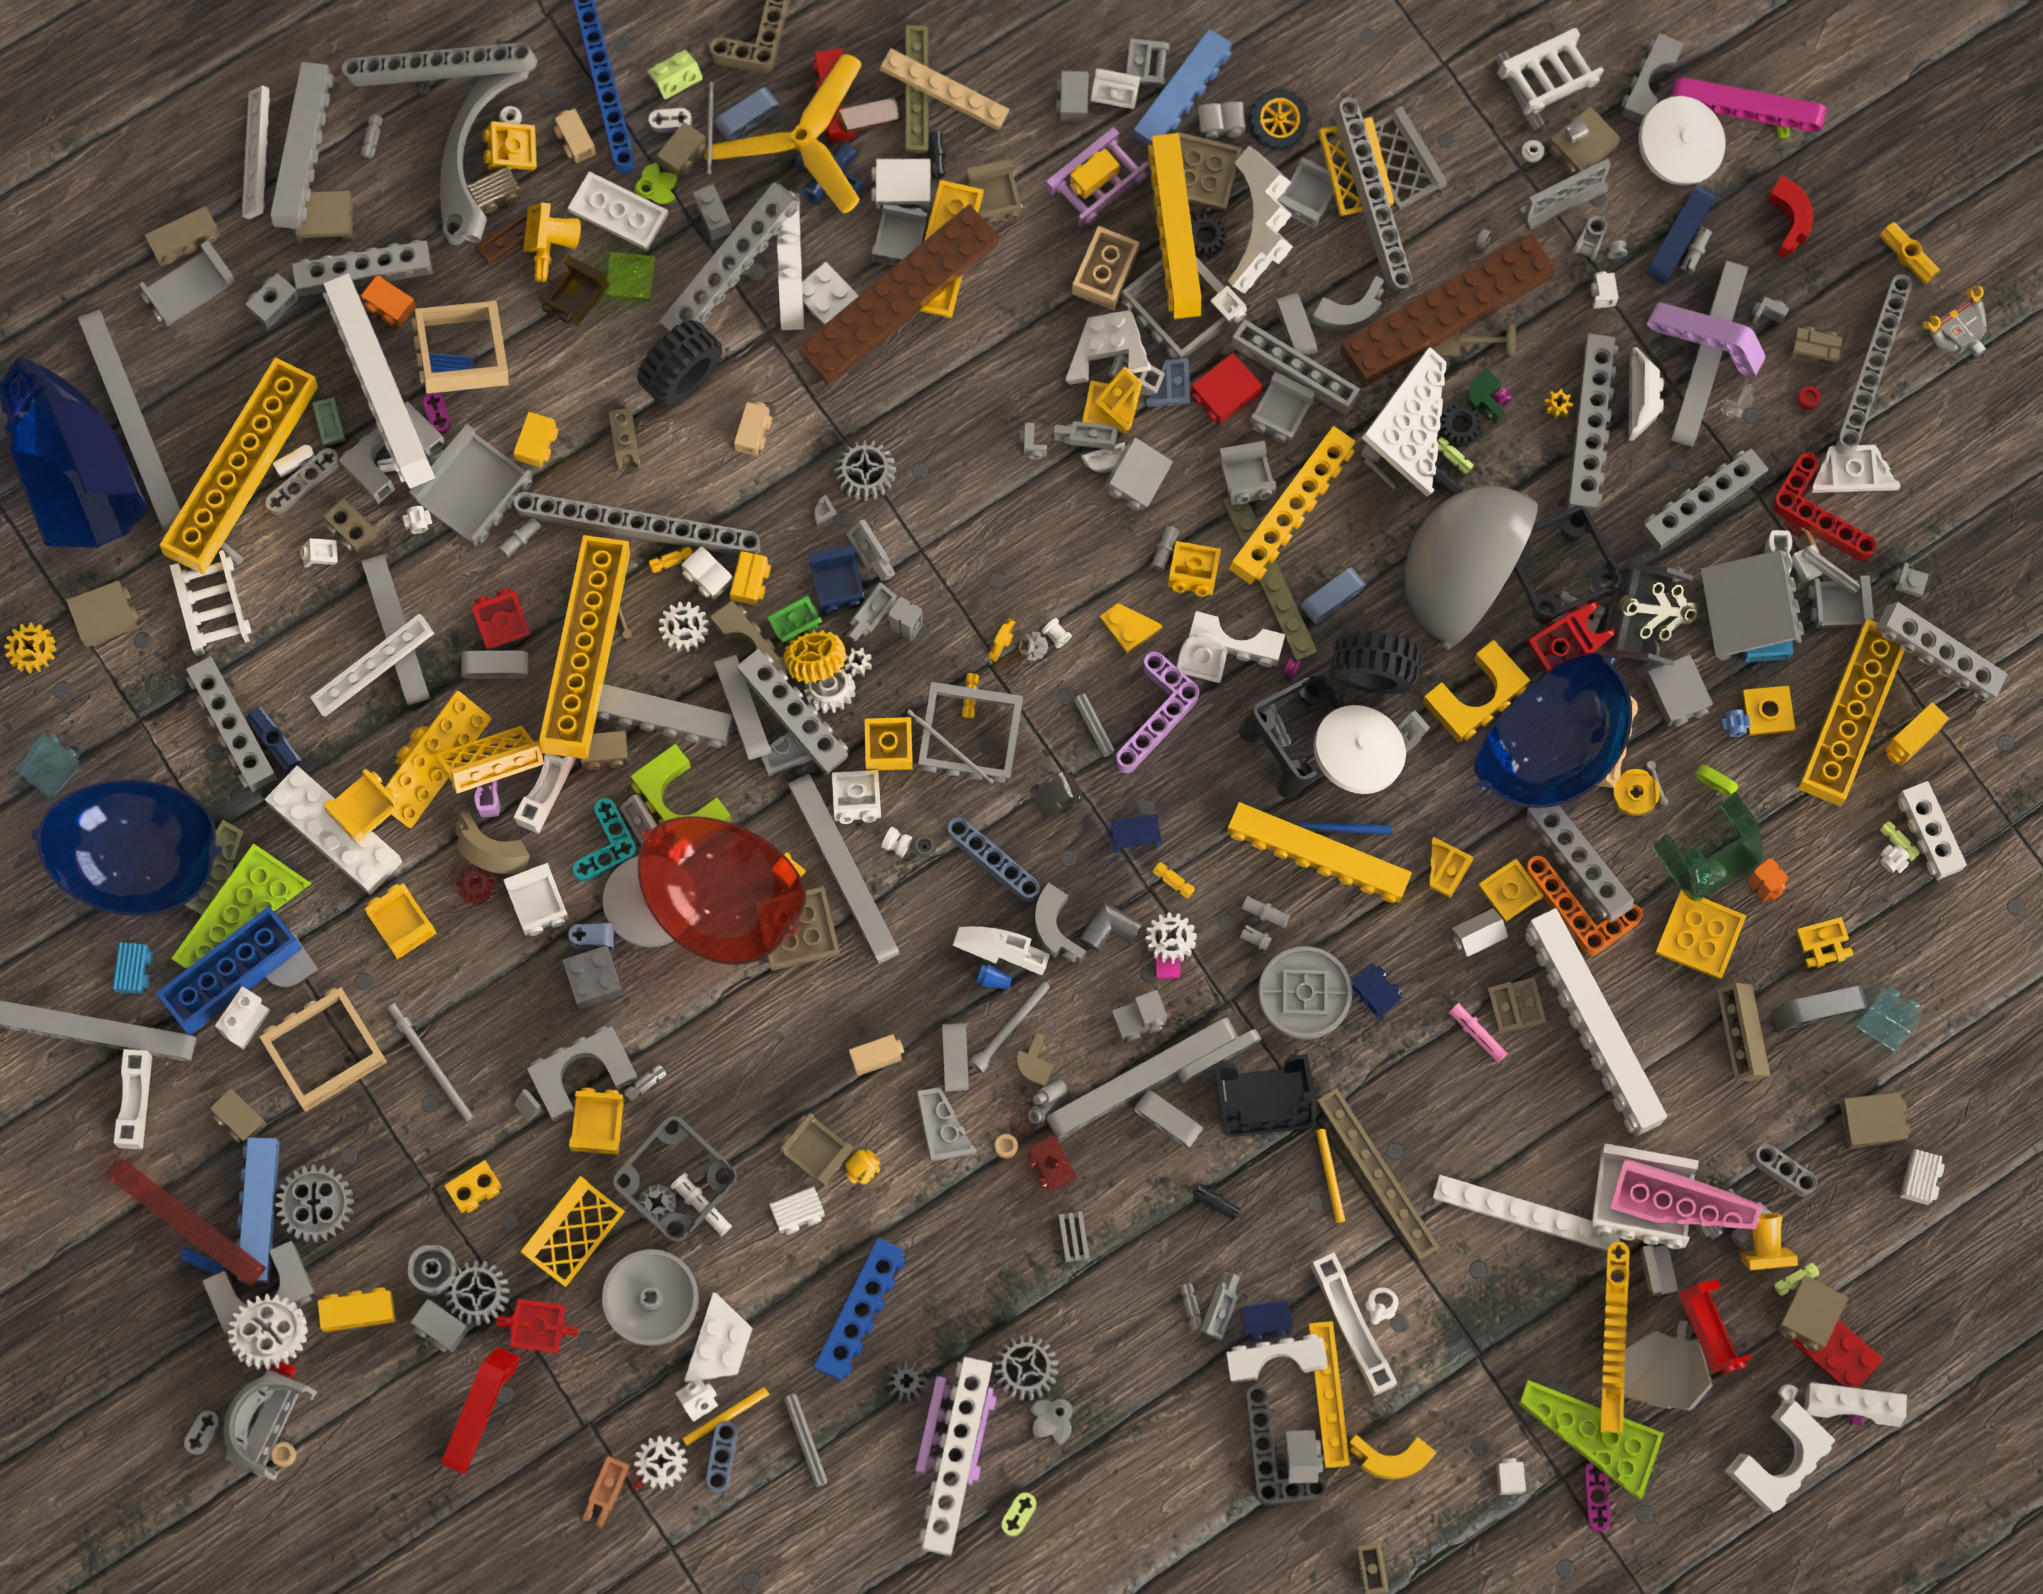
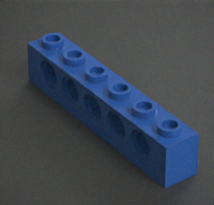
(881, 1253)

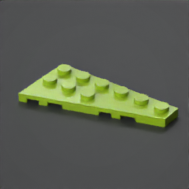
(251, 888)
(1622, 1457)

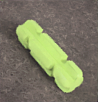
(1454, 456)
(1897, 837)
(1792, 1281)

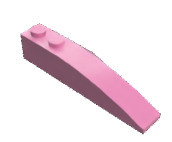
(1678, 1199)

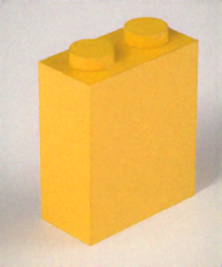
(1916, 735)

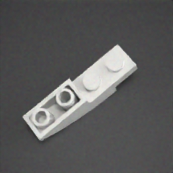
(998, 943)

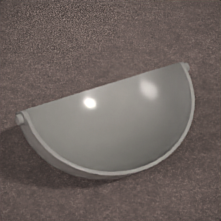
(1465, 558)

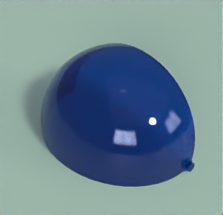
(1558, 735)
(129, 846)

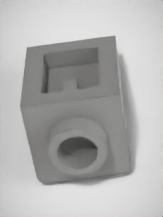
(1910, 580)

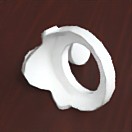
(1378, 1310)

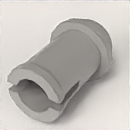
(1256, 937)

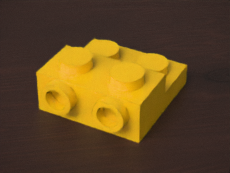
(510, 146)
(1194, 568)

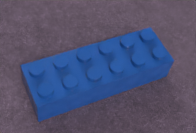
(234, 963)

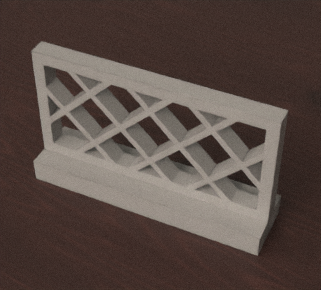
(1420, 153)
(1566, 195)

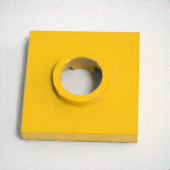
(1762, 724)

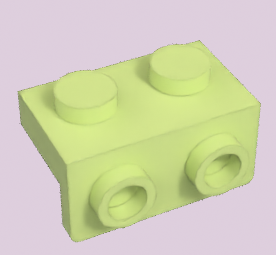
(675, 74)

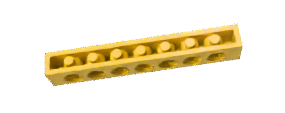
(1334, 442)

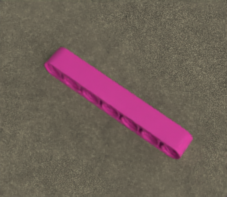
(1753, 104)

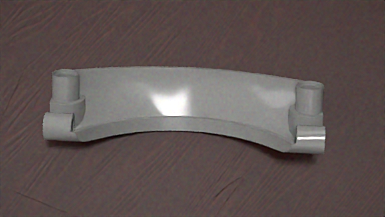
(456, 202)

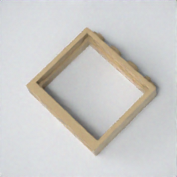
(461, 378)
(343, 1079)

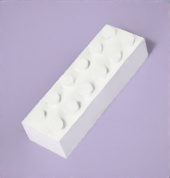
(301, 803)

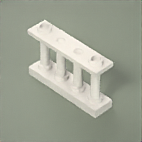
(1549, 51)
(193, 618)

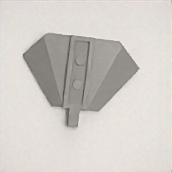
(1667, 1370)

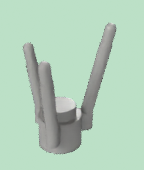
(1372, 455)

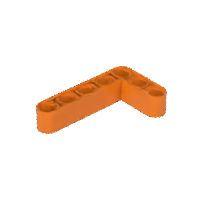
(1577, 912)

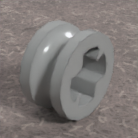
(1616, 249)

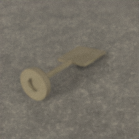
(1451, 346)

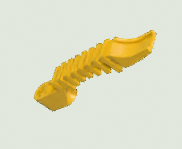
(1615, 1340)

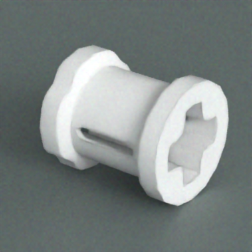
(1056, 633)

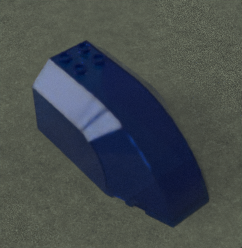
(67, 460)

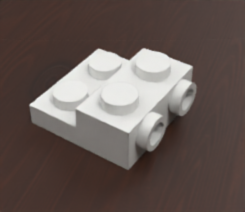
(856, 796)

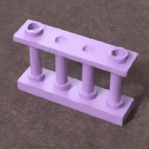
(1060, 180)
(932, 1438)

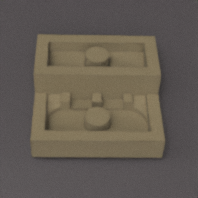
(1517, 1005)

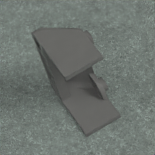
(1635, 583)

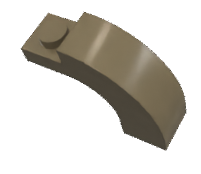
(487, 853)

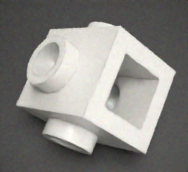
(697, 1398)

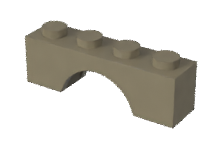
(733, 624)

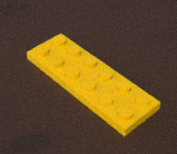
(948, 202)

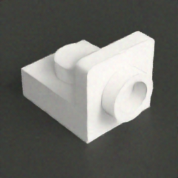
(1229, 305)
(319, 552)

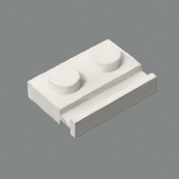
(1115, 88)

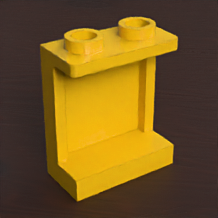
(362, 806)
(399, 920)
(597, 1121)

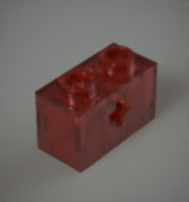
(1051, 1150)

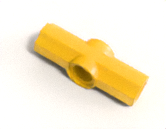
(1899, 243)

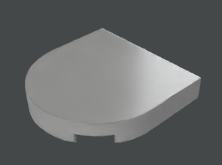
(294, 970)

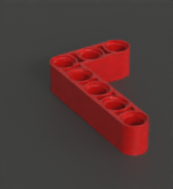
(1817, 514)
(489, 1379)

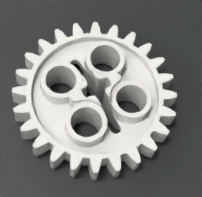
(282, 1317)

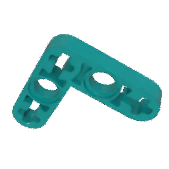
(616, 841)

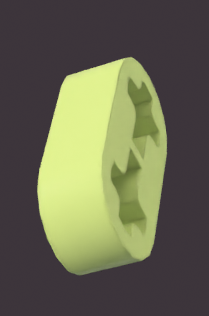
(1013, 1511)

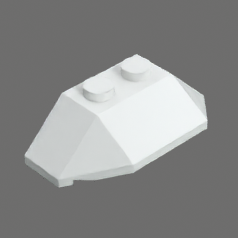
(1643, 393)

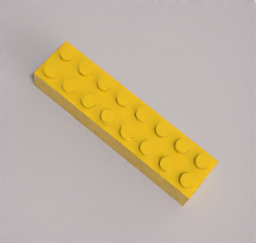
(1174, 226)
(1851, 716)

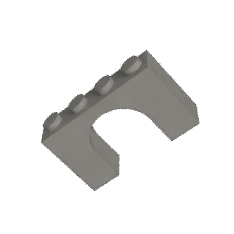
(361, 459)
(549, 1073)
(293, 1285)

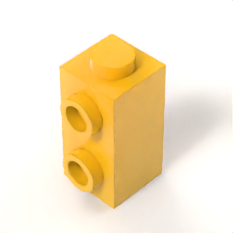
(1093, 174)

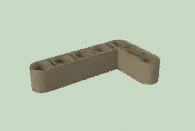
(754, 51)

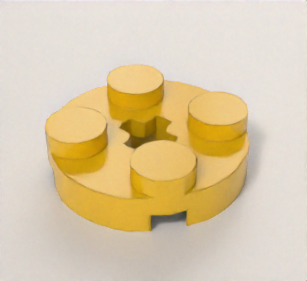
(1646, 784)

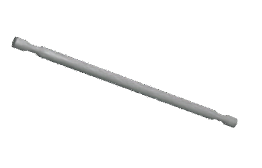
(710, 121)
(951, 747)

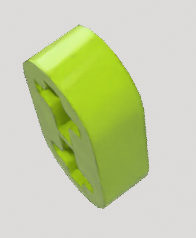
(1716, 780)

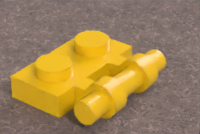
(1822, 935)

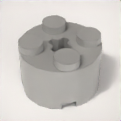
(420, 1275)

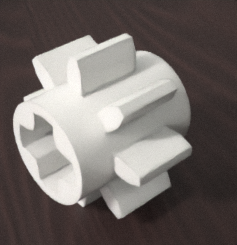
(417, 519)
(861, 658)
(1894, 858)

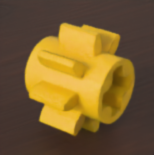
(1552, 403)

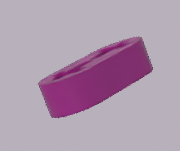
(442, 411)

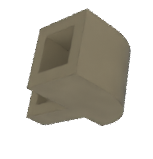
(1030, 1067)

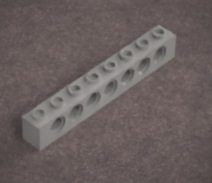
(732, 248)
(1595, 347)

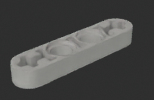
(305, 484)
(1219, 1056)

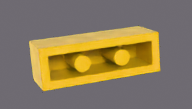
(356, 1310)

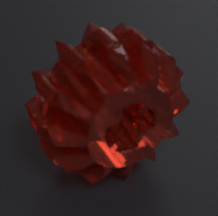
(476, 893)

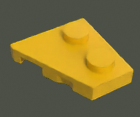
(1129, 626)

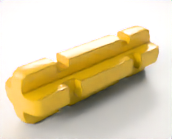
(670, 559)
(968, 708)
(1173, 880)

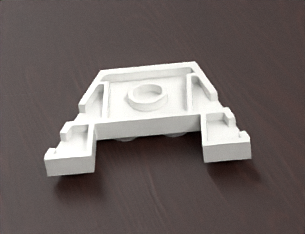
(1108, 337)

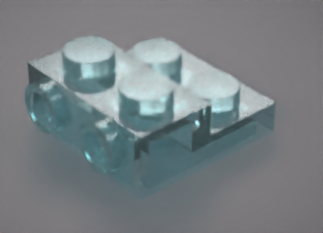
(49, 765)
(1890, 1018)

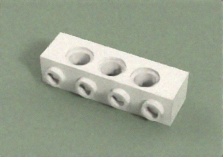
(1923, 796)

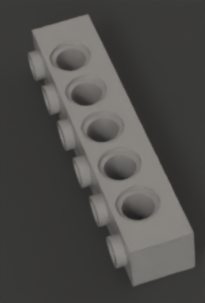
(395, 270)
(1292, 364)
(1661, 536)
(759, 662)
(206, 672)
(1990, 677)
(1610, 907)

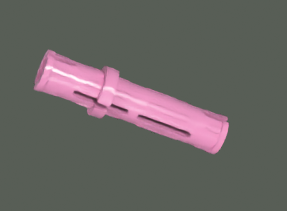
(1478, 1033)

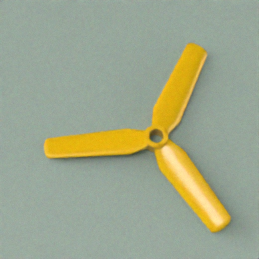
(803, 137)

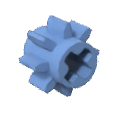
(1736, 723)

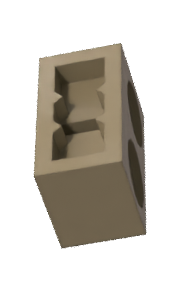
(353, 524)

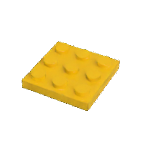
(1700, 935)

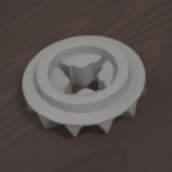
(653, 1192)

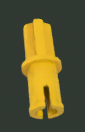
(542, 260)

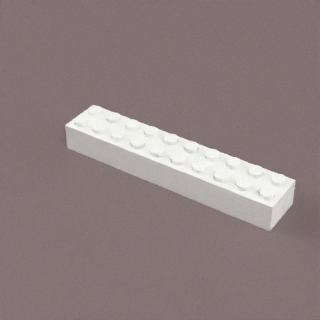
(377, 381)
(1595, 1023)

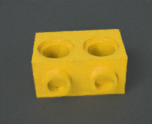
(470, 1181)

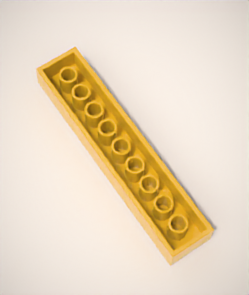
(239, 466)
(585, 647)

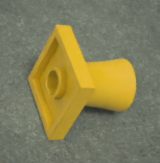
(543, 229)
(1768, 1245)

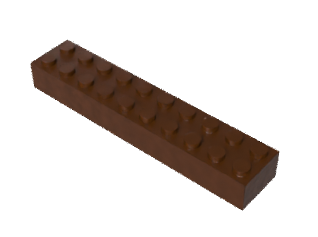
(898, 295)
(1447, 310)

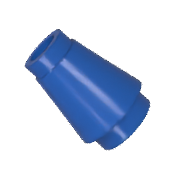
(991, 977)

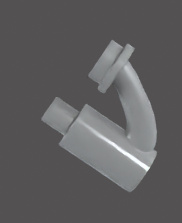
(1047, 1097)

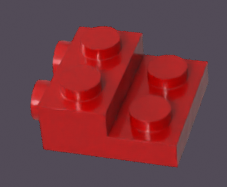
(500, 618)

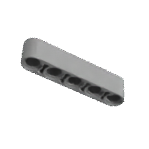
(742, 708)

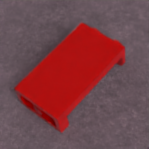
(1710, 1328)

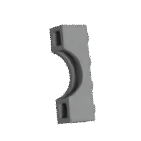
(1662, 57)

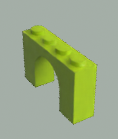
(655, 777)

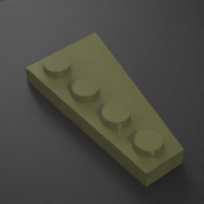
(229, 840)

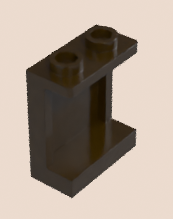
(575, 292)

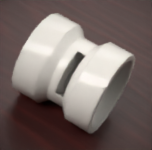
(896, 842)

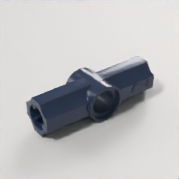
(265, 729)

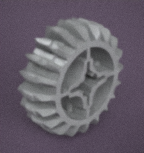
(874, 470)
(487, 1293)
(1016, 1362)

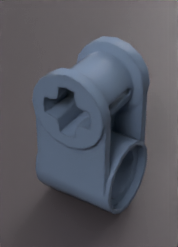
(593, 937)

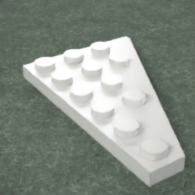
(1410, 422)

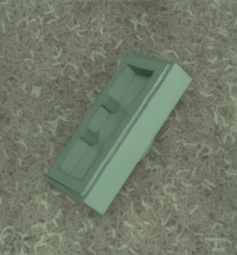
(328, 421)

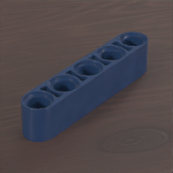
(1681, 234)

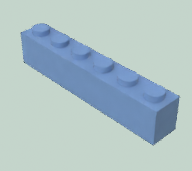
(1184, 88)
(259, 1201)

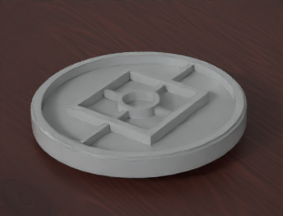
(1305, 992)

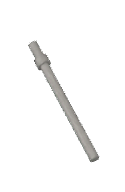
(404, 1025)

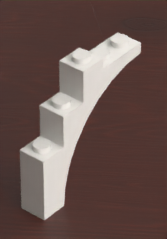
(1269, 216)
(790, 272)

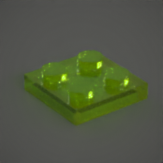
(630, 276)

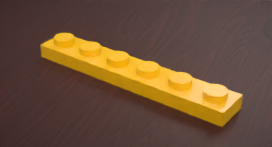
(1330, 1401)

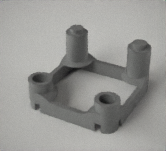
(626, 1179)

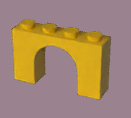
(1463, 720)

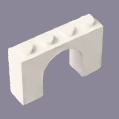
(1810, 1445)

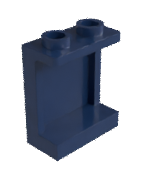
(836, 579)

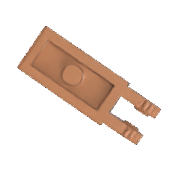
(606, 1489)

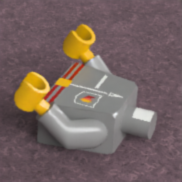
(1962, 326)

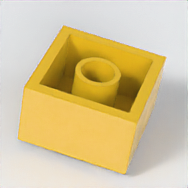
(888, 744)

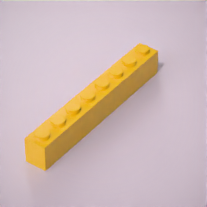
(1318, 852)

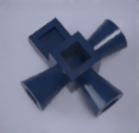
(843, 155)

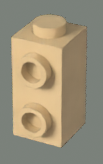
(574, 135)
(752, 428)
(876, 1054)

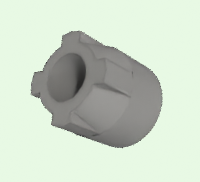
(1577, 131)

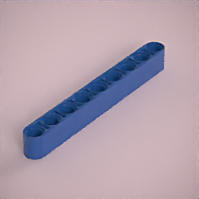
(607, 89)

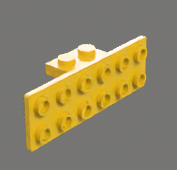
(419, 772)

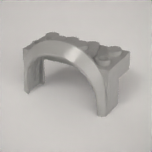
(272, 1415)

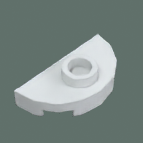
(1103, 459)

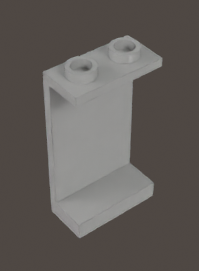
(188, 286)

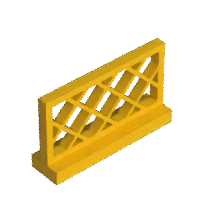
(1332, 167)
(489, 768)
(557, 1216)

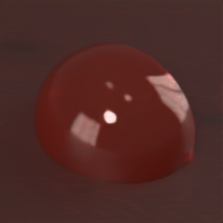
(719, 889)

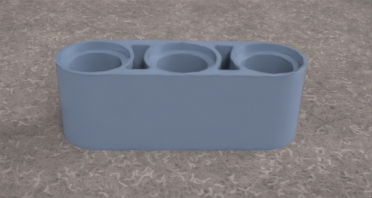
(747, 114)
(1333, 595)
(721, 1445)

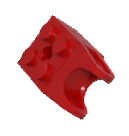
(1572, 632)

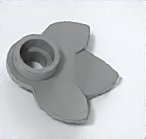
(1049, 1422)

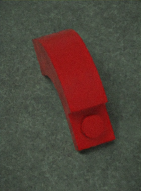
(1796, 205)

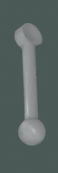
(1651, 765)

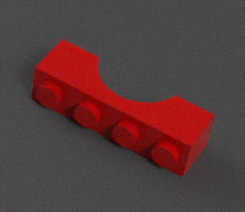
(823, 66)

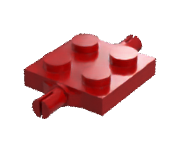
(537, 1326)

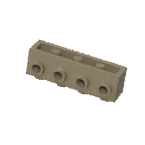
(1743, 1032)

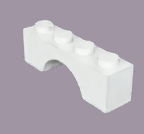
(1262, 648)
(538, 803)
(132, 1116)
(1247, 1363)
(1832, 1400)

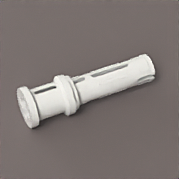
(694, 1197)

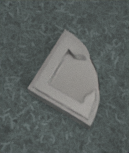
(824, 511)

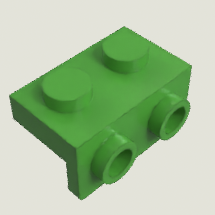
(794, 619)

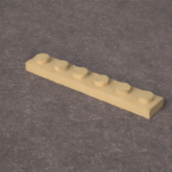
(944, 89)

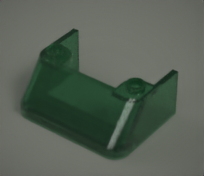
(1703, 876)

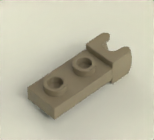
(624, 438)

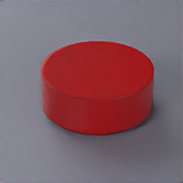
(1809, 398)

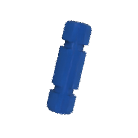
(202, 1261)

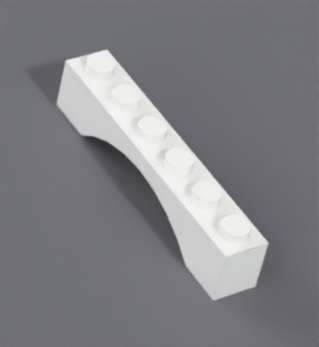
(1348, 1316)

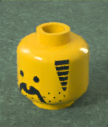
(862, 1166)

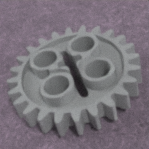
(293, 1205)

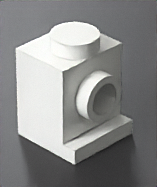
(1604, 290)

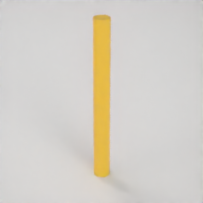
(1330, 1175)
(725, 1416)

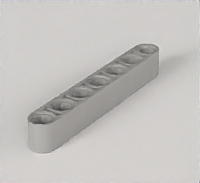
(392, 620)

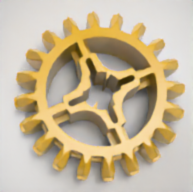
(814, 656)

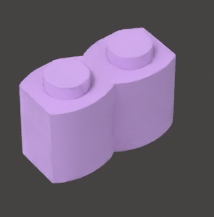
(488, 800)

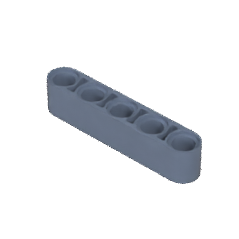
(989, 849)

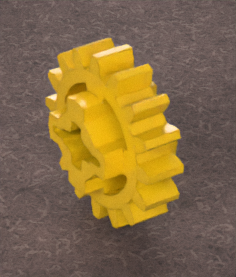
(23, 654)

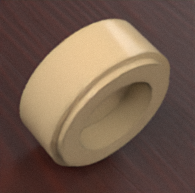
(1006, 1146)
(283, 1454)

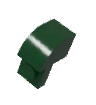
(1480, 394)

